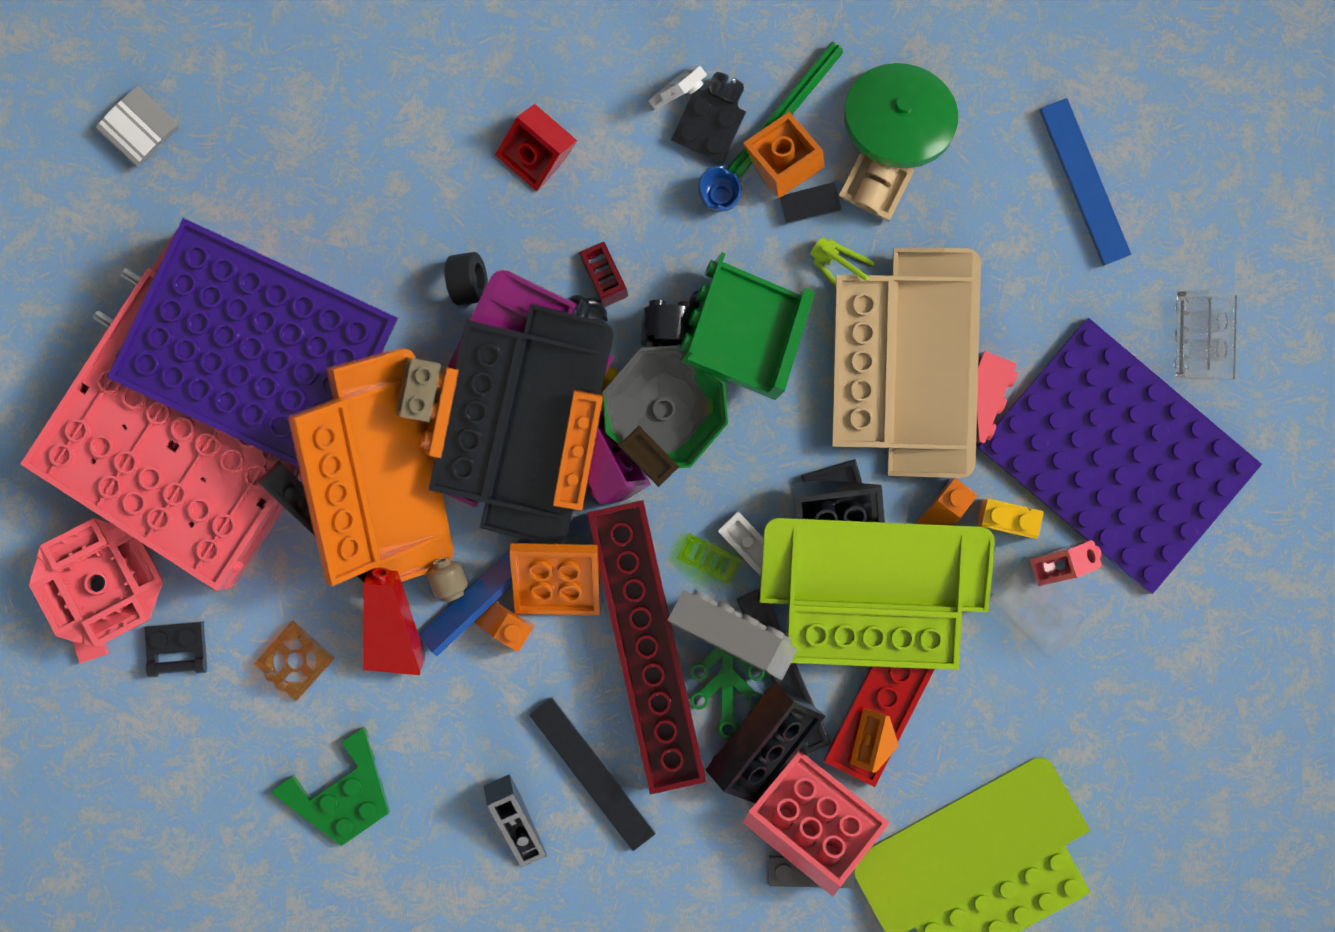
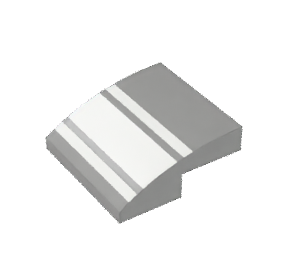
(137, 126)

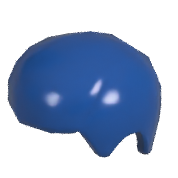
(719, 189)

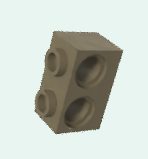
(417, 389)

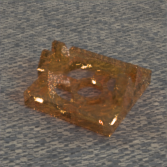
(266, 661)

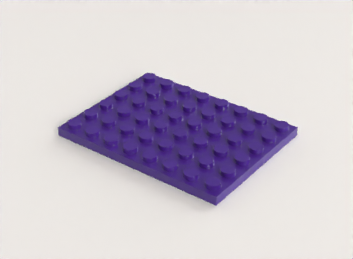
(242, 339)
(1120, 455)

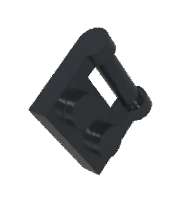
(175, 639)

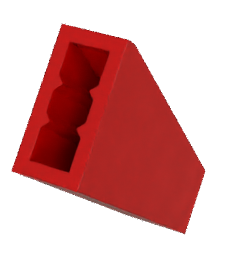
(388, 626)

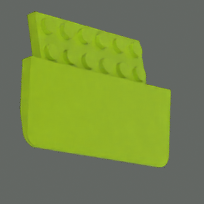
(876, 589)
(982, 860)

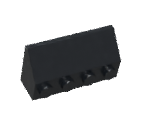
(764, 743)

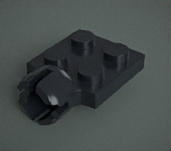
(712, 118)

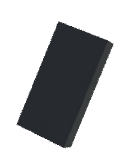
(810, 203)
(843, 472)

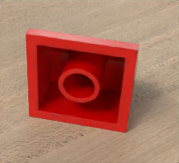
(535, 147)

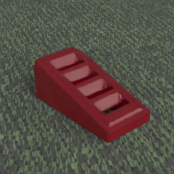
(611, 290)

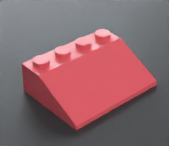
(816, 823)

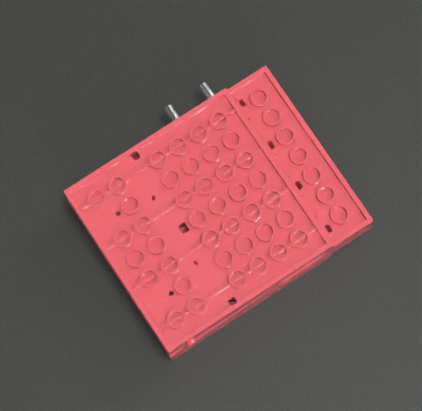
(154, 468)

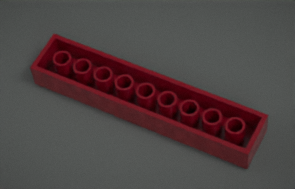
(647, 647)

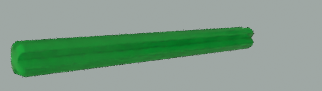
(793, 99)

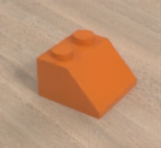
(784, 154)

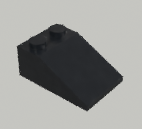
(838, 501)

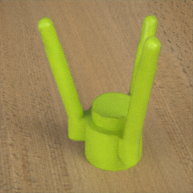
(827, 251)

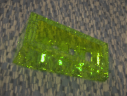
(705, 567)

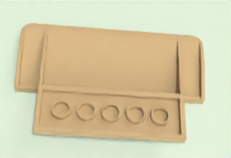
(910, 362)

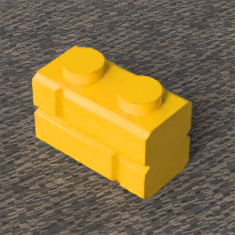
(1010, 518)

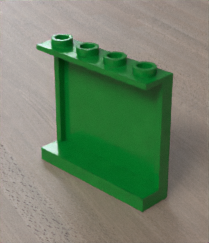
(746, 329)

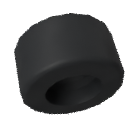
(465, 278)

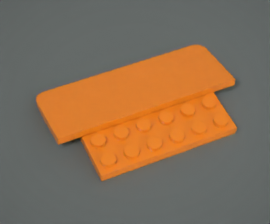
(369, 475)

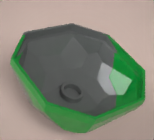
(669, 401)

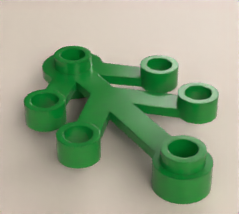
(727, 679)

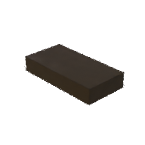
(648, 456)

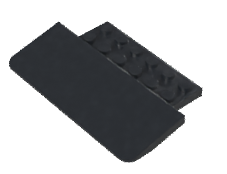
(514, 417)

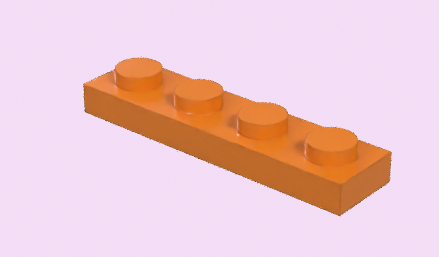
(578, 450)

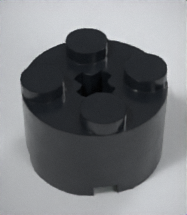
(665, 323)

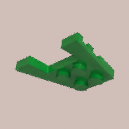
(349, 803)

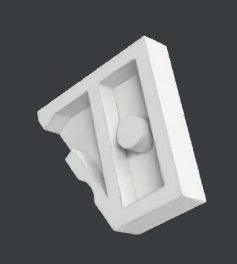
(685, 82)

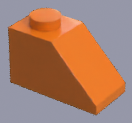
(948, 504)
(505, 626)

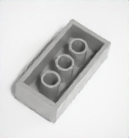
(738, 636)

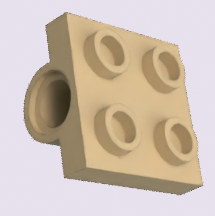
(875, 186)

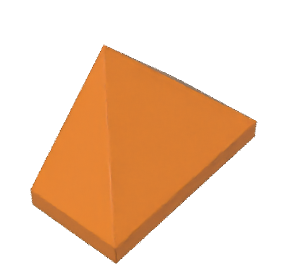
(874, 741)

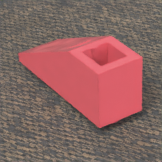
(993, 379)

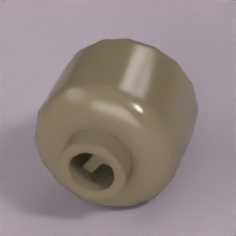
(447, 579)

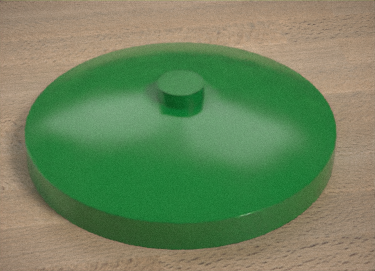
(900, 115)

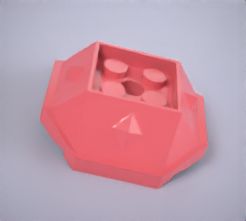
(65, 575)

